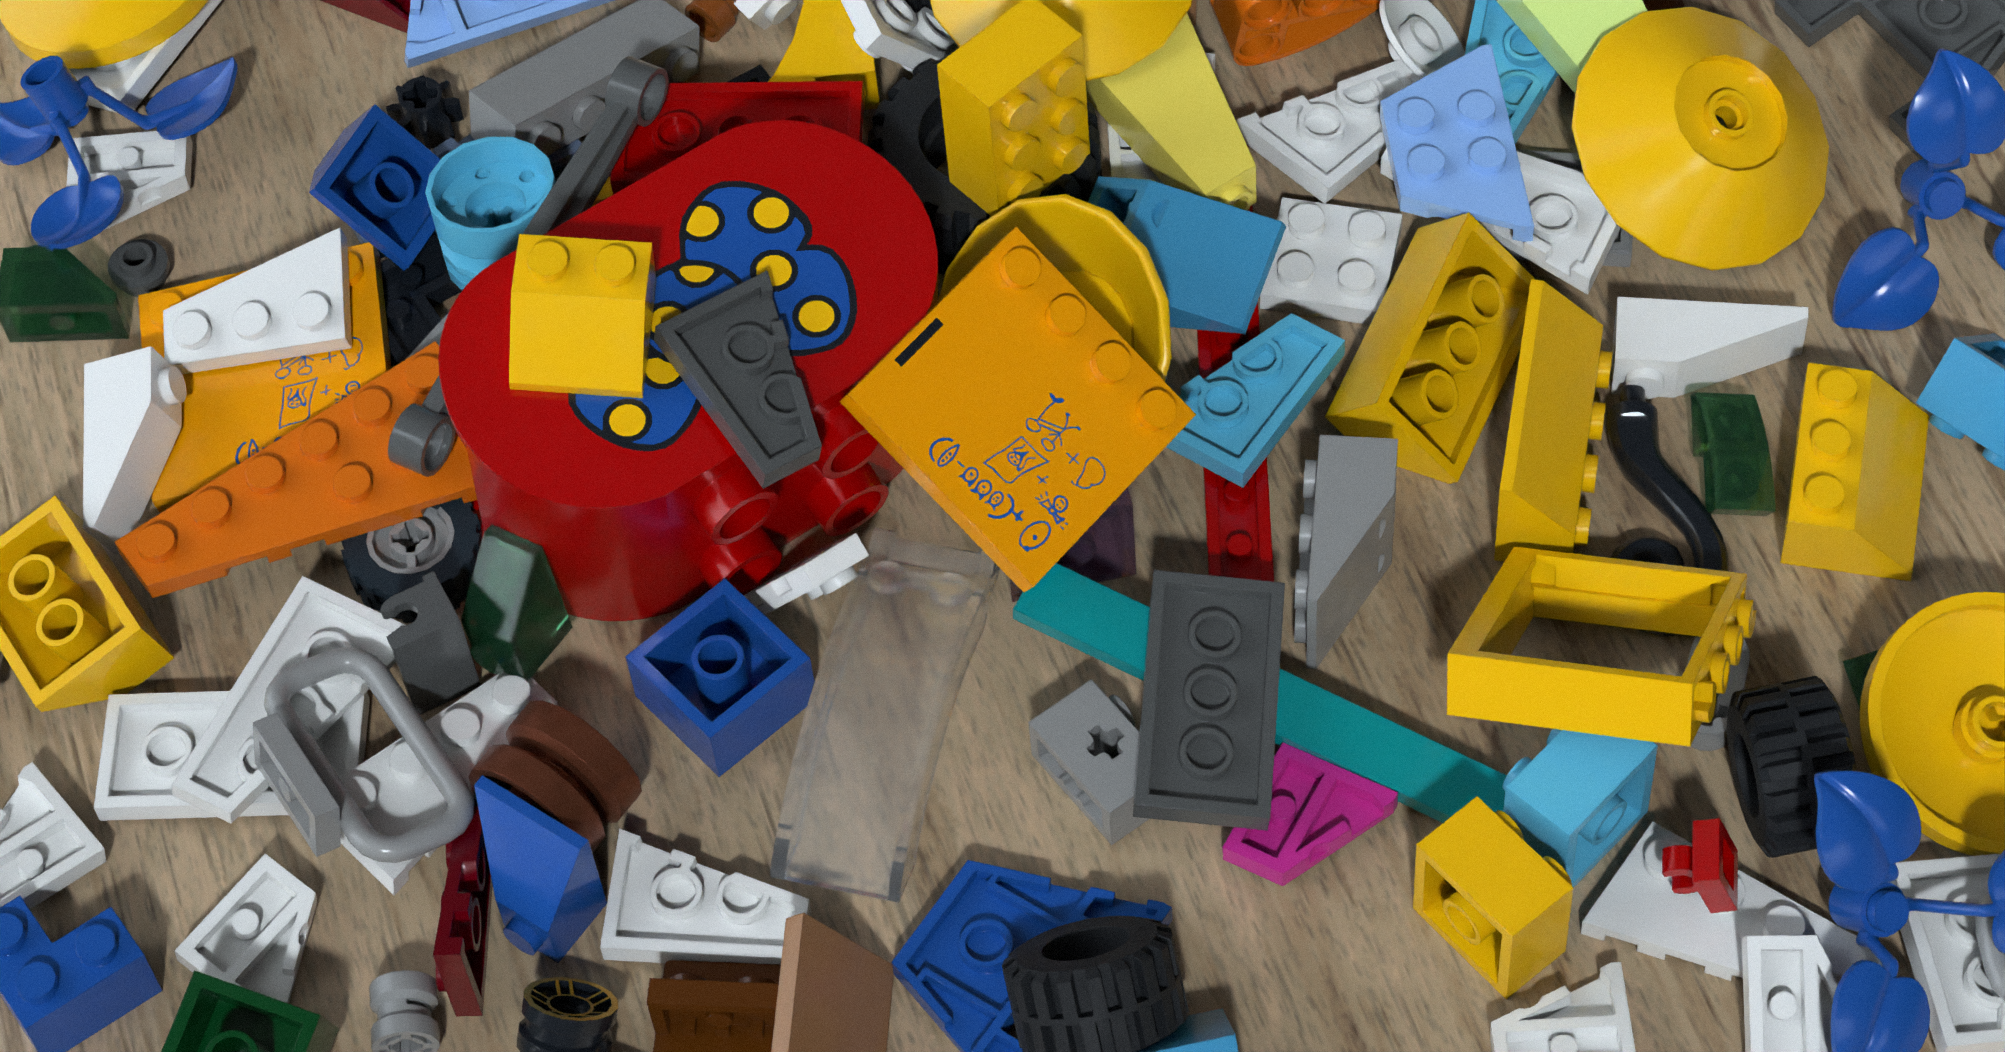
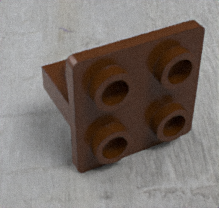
(714, 1006)

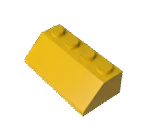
(1437, 348)
(1551, 427)

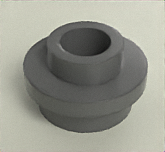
(145, 277)

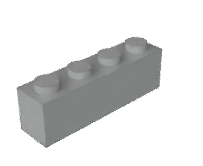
(564, 87)

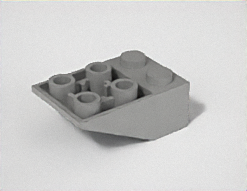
(1342, 536)

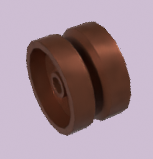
(562, 770)

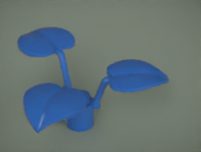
(60, 102)
(1950, 116)
(1860, 835)

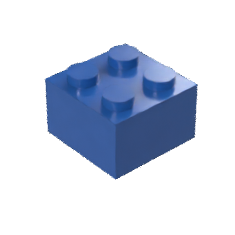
(721, 677)

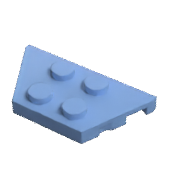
(452, 26)
(1456, 146)

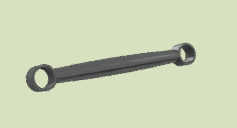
(633, 98)

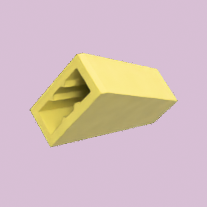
(1180, 121)

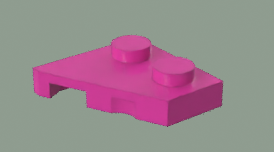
(1311, 816)

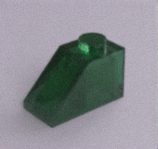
(56, 298)
(513, 606)

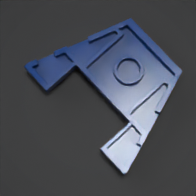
(979, 919)

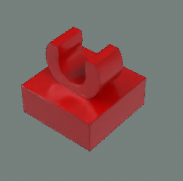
(1706, 866)

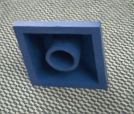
(378, 185)
(538, 873)

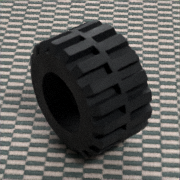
(1776, 746)
(1096, 986)

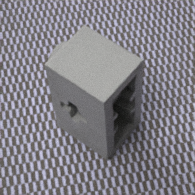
(1092, 754)

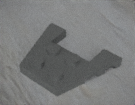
(1912, 29)

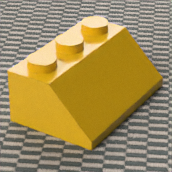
(1855, 475)
(70, 615)

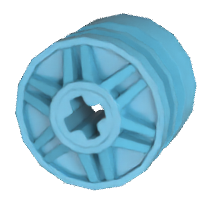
(484, 200)

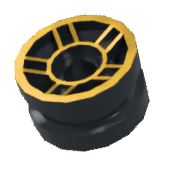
(566, 1016)

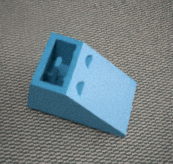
(1203, 249)

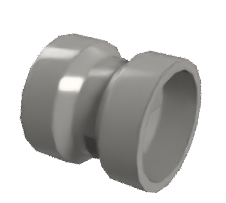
(404, 1012)

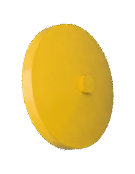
(93, 30)
(1939, 719)

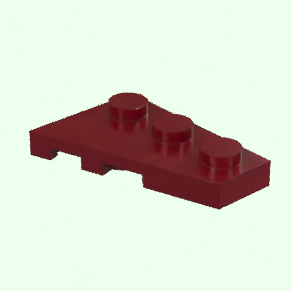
(465, 922)

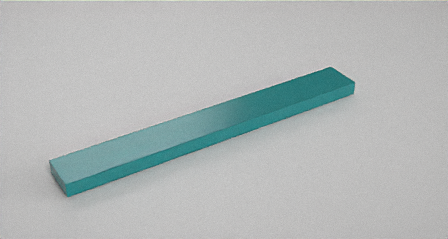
(1308, 717)

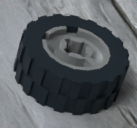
(444, 542)

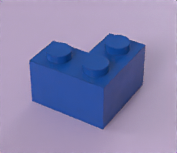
(71, 985)

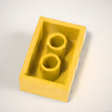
(1015, 107)

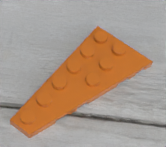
(306, 487)

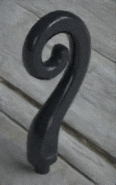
(1637, 452)

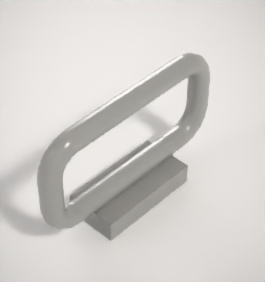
(312, 788)

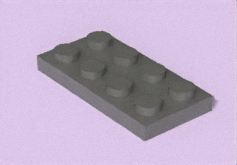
(1209, 700)

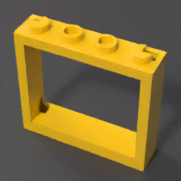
(1593, 699)

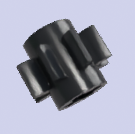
(426, 110)

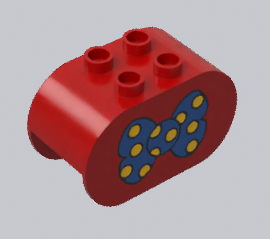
(646, 493)

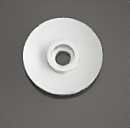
(1419, 35)

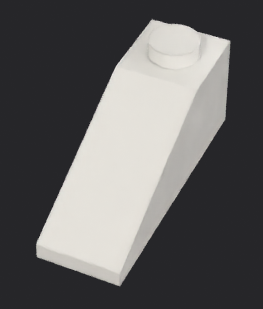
(1695, 344)
(128, 436)

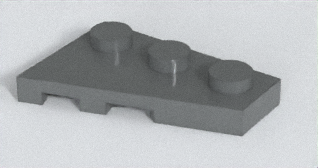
(743, 376)

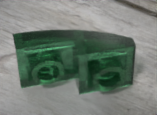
(1734, 453)

